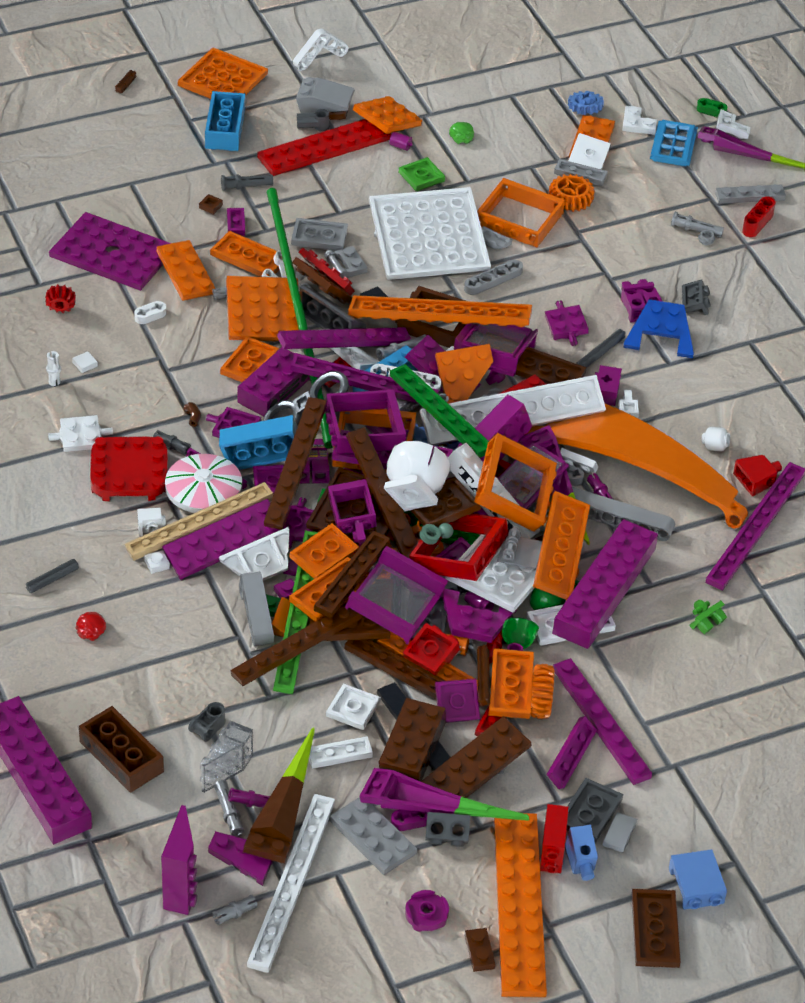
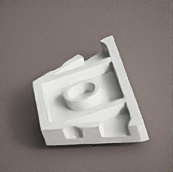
(265, 555)

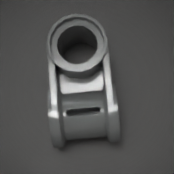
(208, 721)

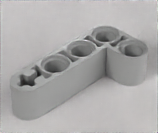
(257, 610)

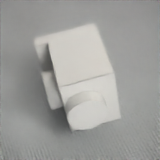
(150, 520)

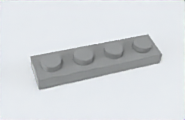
(749, 193)

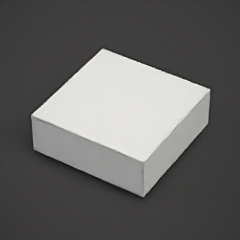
(84, 362)

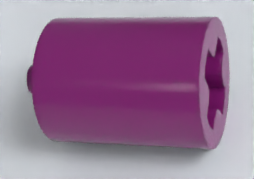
(401, 141)

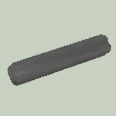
(52, 575)

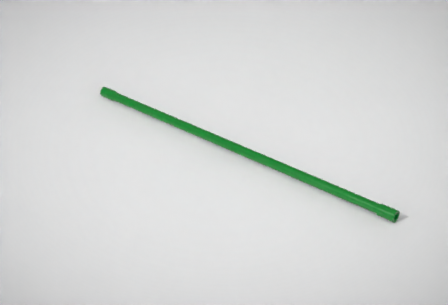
(295, 295)

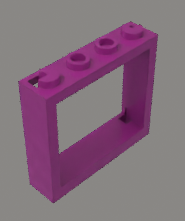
(365, 401)

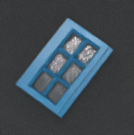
(674, 143)

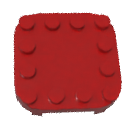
(128, 467)

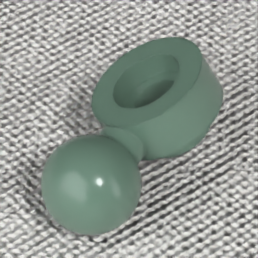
(430, 533)

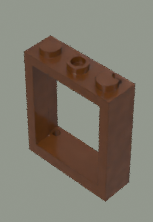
(417, 328)

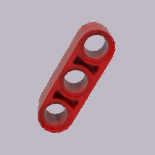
(758, 216)

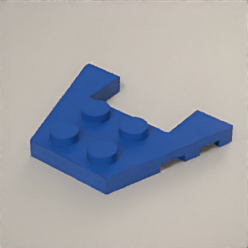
(662, 320)

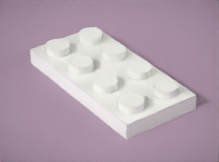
(545, 620)

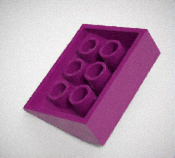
(178, 867)

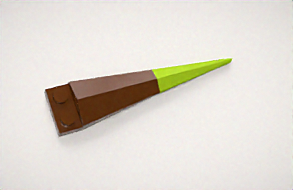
(275, 825)

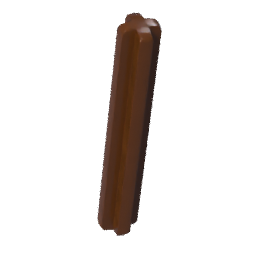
(483, 675)

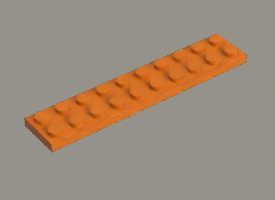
(440, 310)
(519, 908)

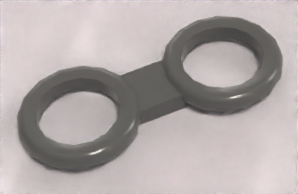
(299, 403)

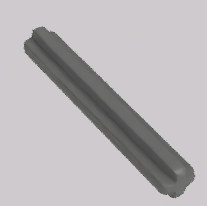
(602, 348)

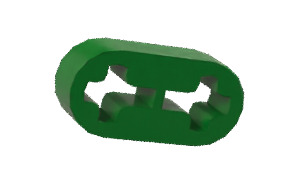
(710, 107)

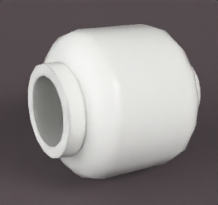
(716, 439)

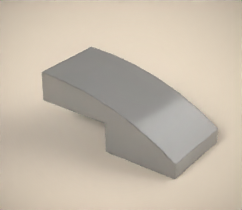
(620, 832)

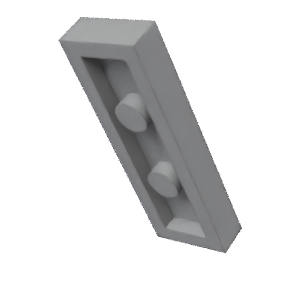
(595, 175)

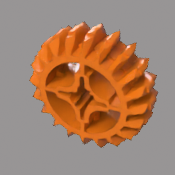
(574, 190)
(542, 691)

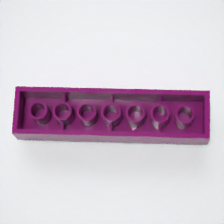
(605, 584)
(40, 774)

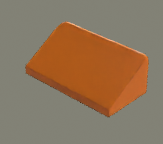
(280, 618)

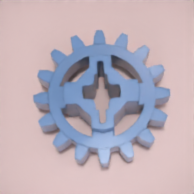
(585, 102)

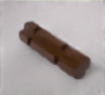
(125, 81)

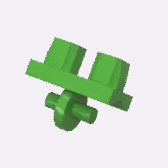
(702, 620)

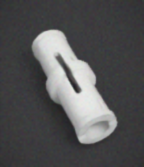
(53, 368)

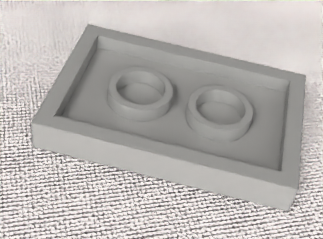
(319, 234)

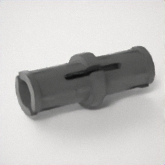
(173, 443)

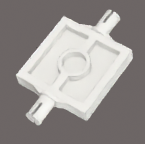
(79, 433)

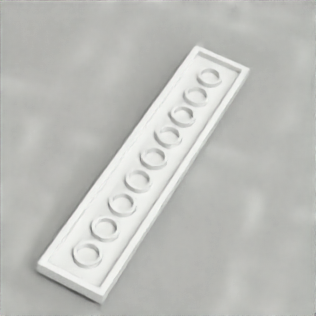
(543, 405)

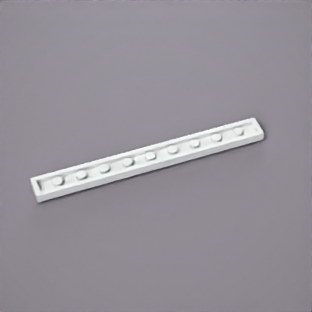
(290, 883)

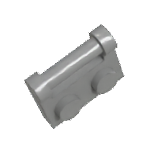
(349, 258)

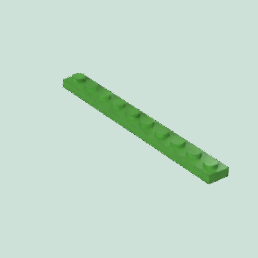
(296, 621)

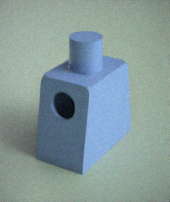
(581, 851)

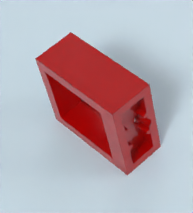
(554, 838)

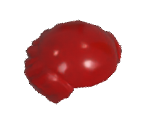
(90, 625)

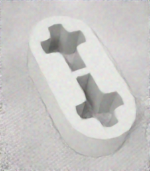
(150, 312)

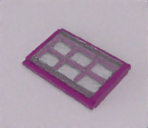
(524, 481)

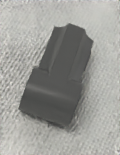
(317, 120)

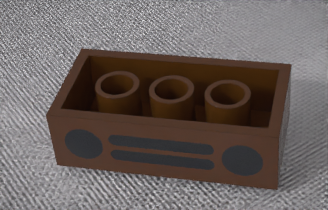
(413, 738)
(121, 749)

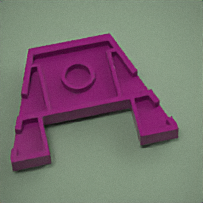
(473, 622)

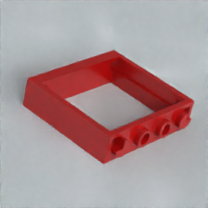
(496, 533)

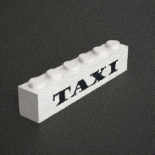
(467, 469)

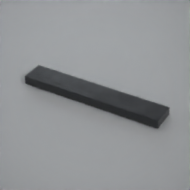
(394, 700)

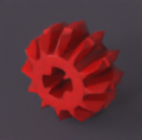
(60, 298)

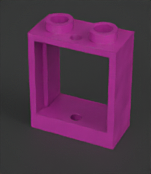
(357, 490)

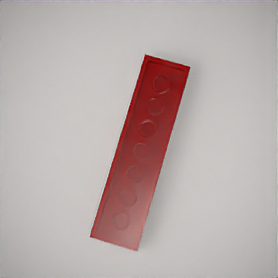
(321, 146)

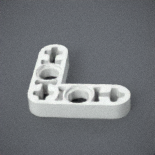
(321, 43)

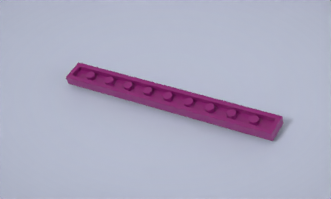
(755, 526)

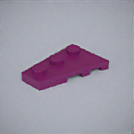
(230, 851)

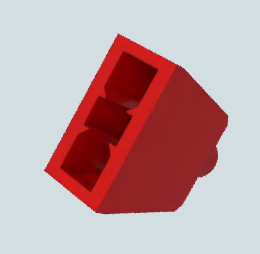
(756, 473)

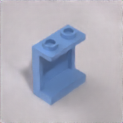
(698, 879)

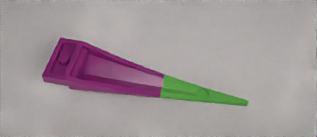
(401, 792)

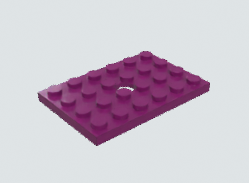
(86, 248)

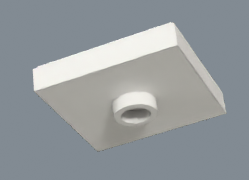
(589, 151)
(353, 706)

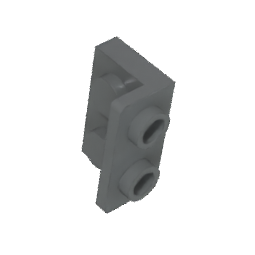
(696, 296)

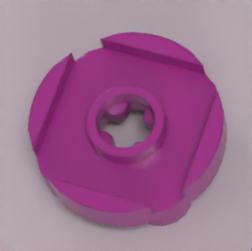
(427, 921)

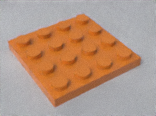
(222, 73)
(259, 307)

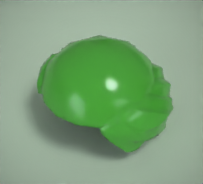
(461, 132)

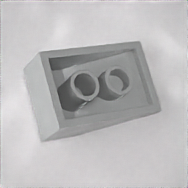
(323, 94)

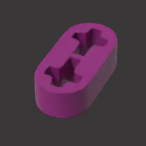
(410, 819)

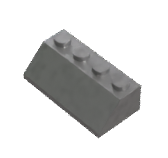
(325, 312)

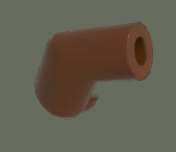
(195, 413)

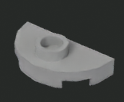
(494, 239)

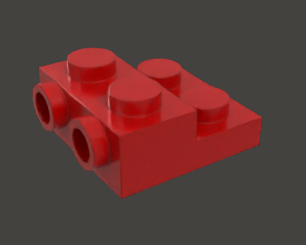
(432, 648)

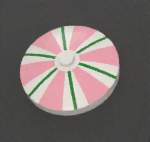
(202, 481)

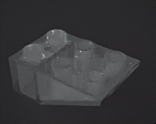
(227, 755)

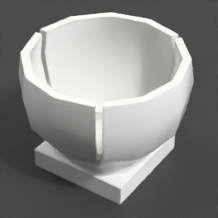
(411, 479)

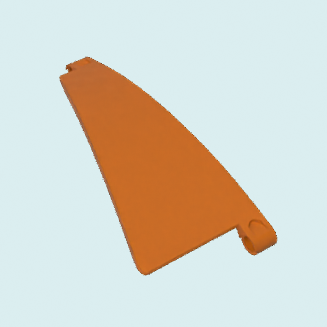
(642, 445)

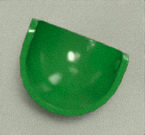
(541, 599)
(520, 631)

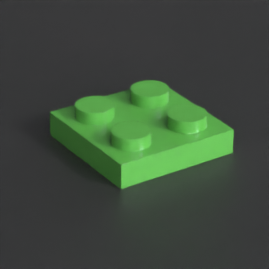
(421, 174)

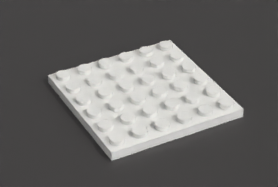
(429, 233)

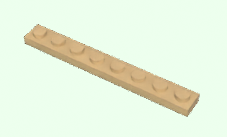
(155, 540)

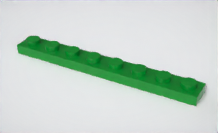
(439, 409)

